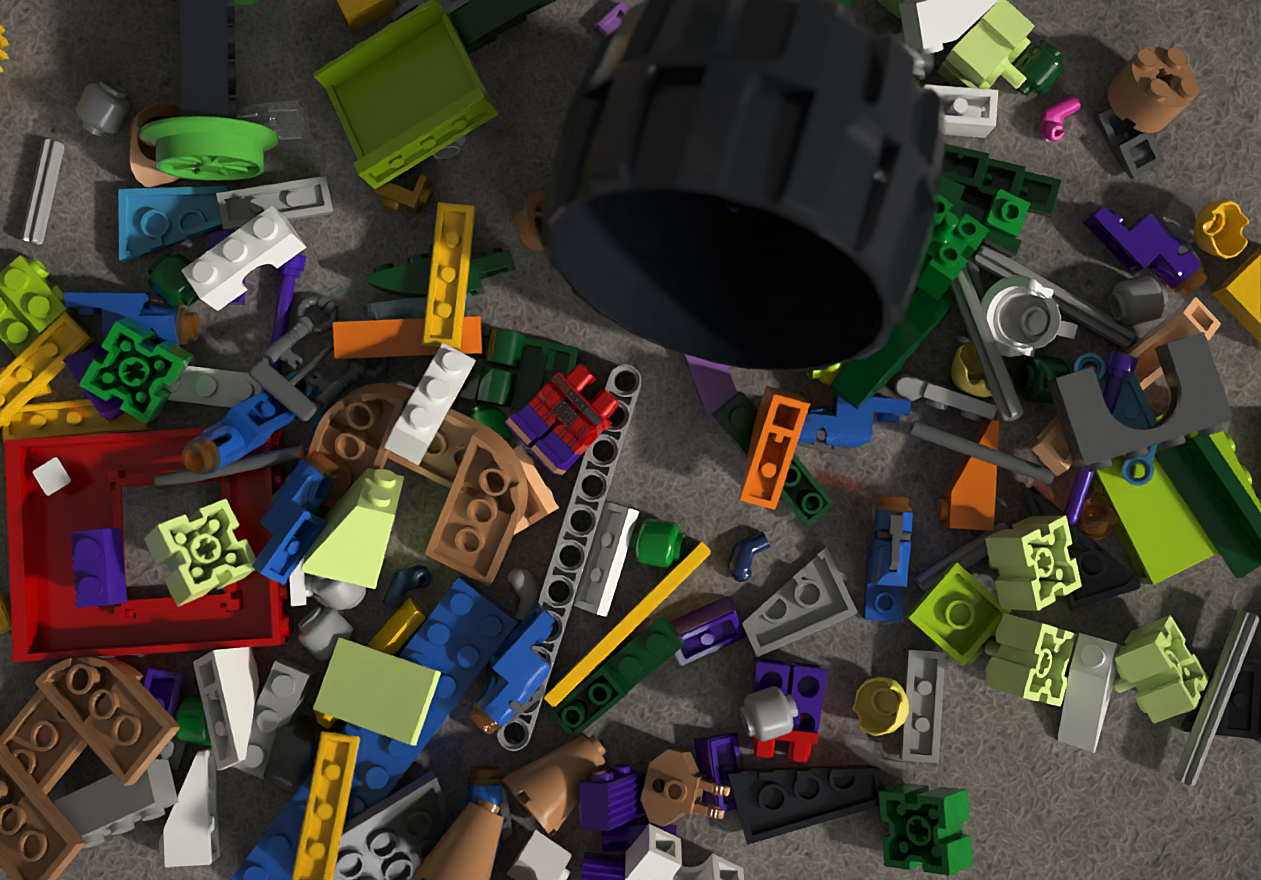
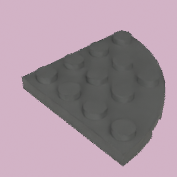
(393, 834)

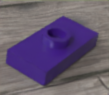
(625, 835)

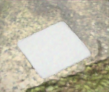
(51, 476)

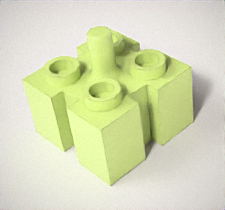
(989, 50)
(200, 552)
(1033, 562)
(1030, 659)
(1160, 670)

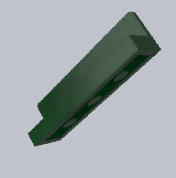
(1216, 500)

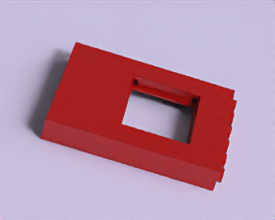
(40, 554)

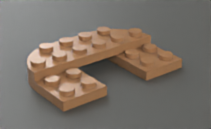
(466, 456)
(76, 706)

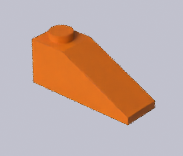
(772, 446)
(972, 489)

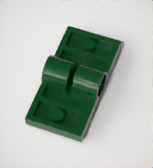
(514, 368)

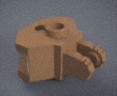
(682, 788)

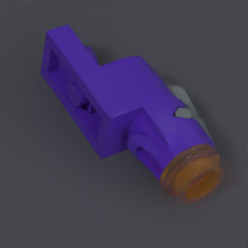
(1150, 244)

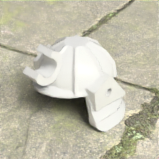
(1023, 316)

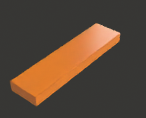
(396, 338)

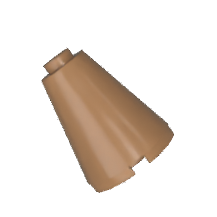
(550, 783)
(466, 847)

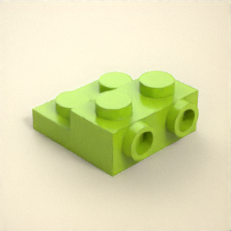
(28, 303)
(958, 614)

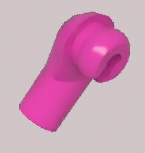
(1053, 116)

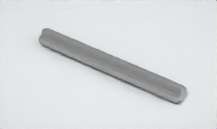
(1068, 303)
(986, 347)
(1216, 698)

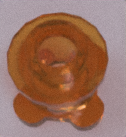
(1097, 509)

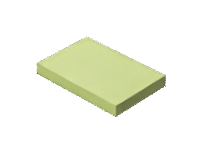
(377, 691)

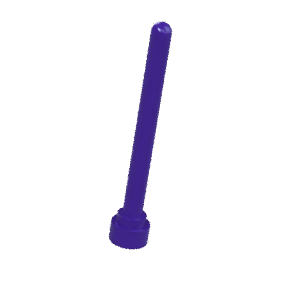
(289, 272)
(1118, 369)

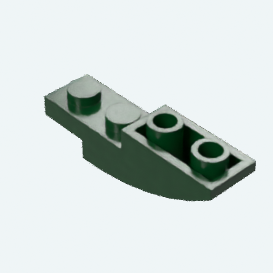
(412, 279)
(800, 489)
(617, 676)

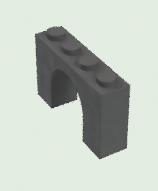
(1194, 405)

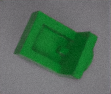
(1006, 213)

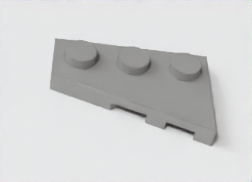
(801, 607)

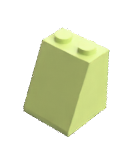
(357, 531)

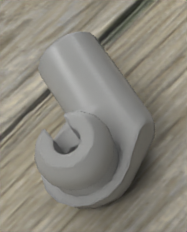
(527, 590)

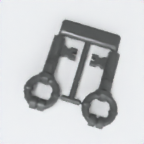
(285, 390)

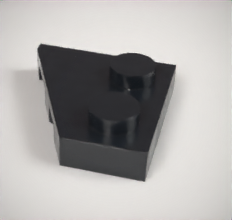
(1242, 708)

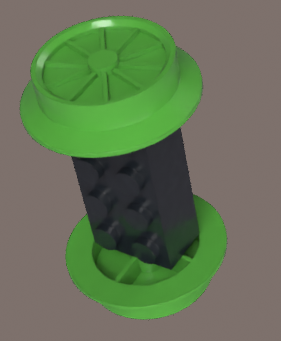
(207, 137)

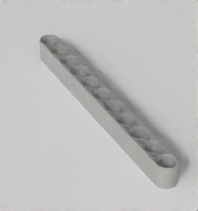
(582, 540)

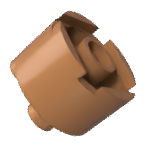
(1153, 88)

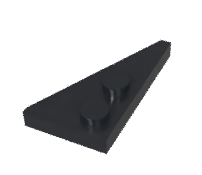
(1098, 570)

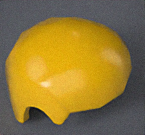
(1220, 229)

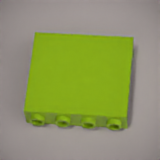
(406, 93)
(1154, 519)

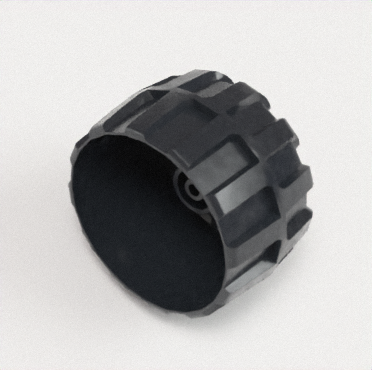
(761, 110)

